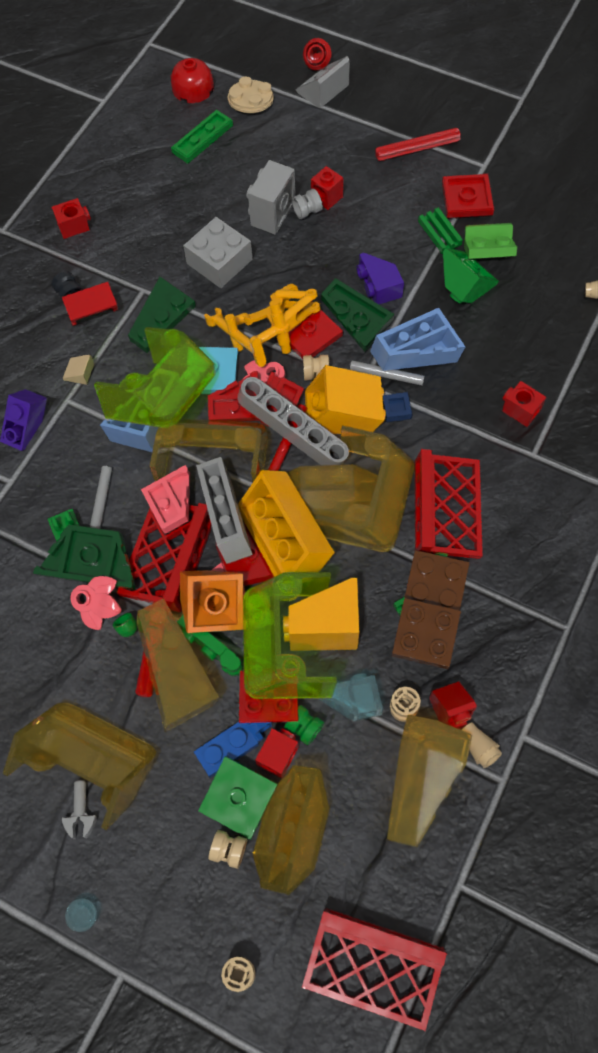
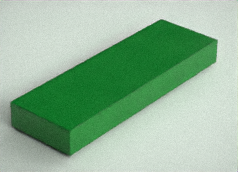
(202, 136)

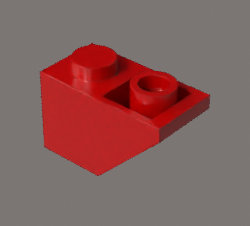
(453, 705)

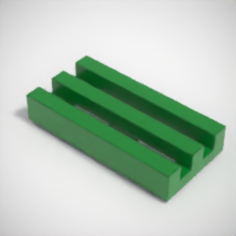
(444, 229)

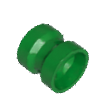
(306, 726)

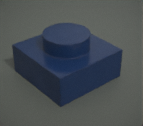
(397, 407)

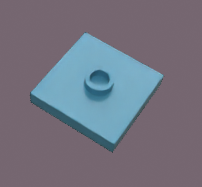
(225, 364)

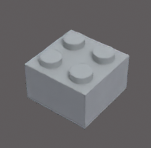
(271, 196)
(218, 252)

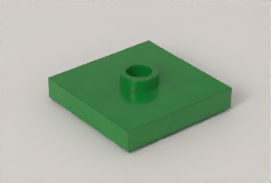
(238, 797)

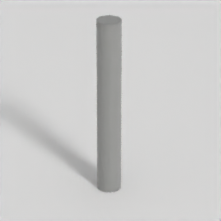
(391, 374)
(101, 495)

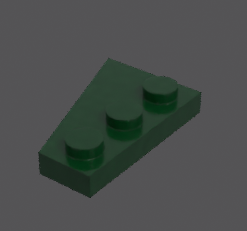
(162, 310)
(356, 313)

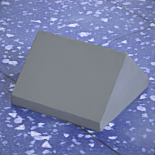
(326, 83)

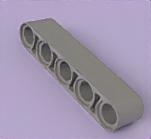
(288, 412)

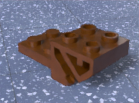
(431, 610)

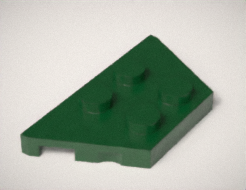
(86, 554)

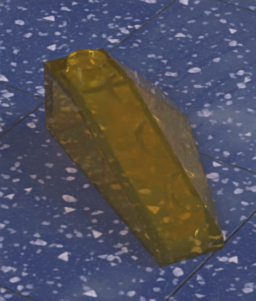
(426, 768)

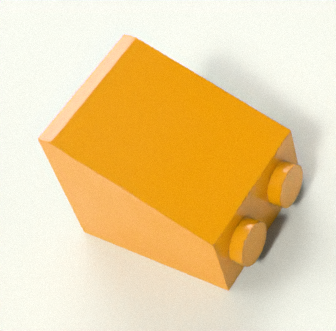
(345, 399)
(325, 620)

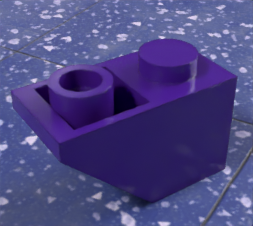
(380, 278)
(22, 418)

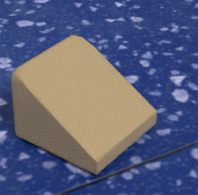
(79, 369)

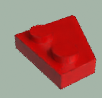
(224, 403)

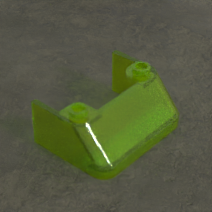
(167, 390)
(266, 670)

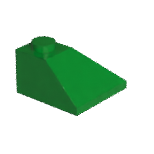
(465, 276)

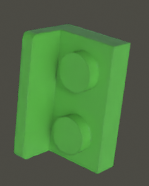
(489, 241)

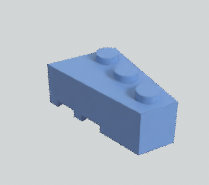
(418, 343)
(130, 434)

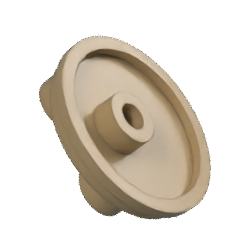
(250, 95)

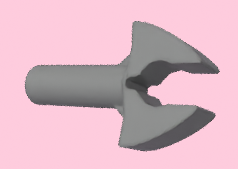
(79, 812)

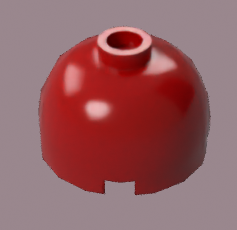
(191, 80)

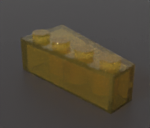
(174, 669)

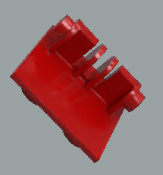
(265, 710)

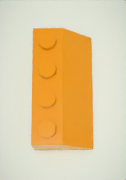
(283, 525)

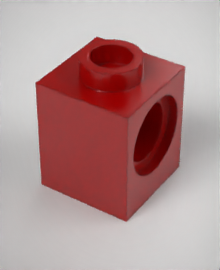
(329, 186)
(71, 218)
(525, 412)
(277, 752)

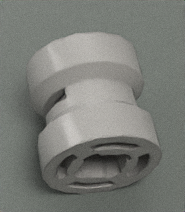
(307, 203)

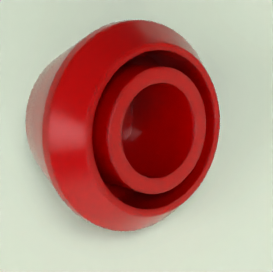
(317, 54)

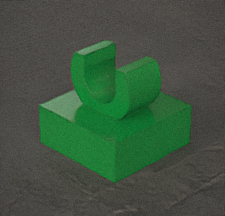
(60, 521)

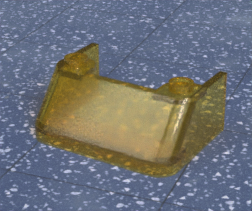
(210, 433)
(378, 524)
(87, 748)

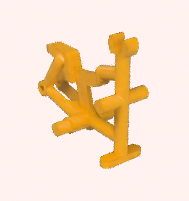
(281, 322)

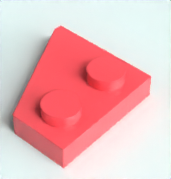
(170, 499)

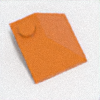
(211, 600)

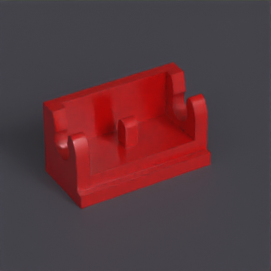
(89, 302)

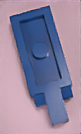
(233, 742)

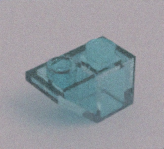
(356, 698)

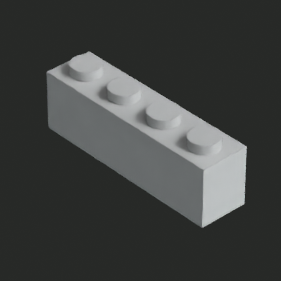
(224, 510)

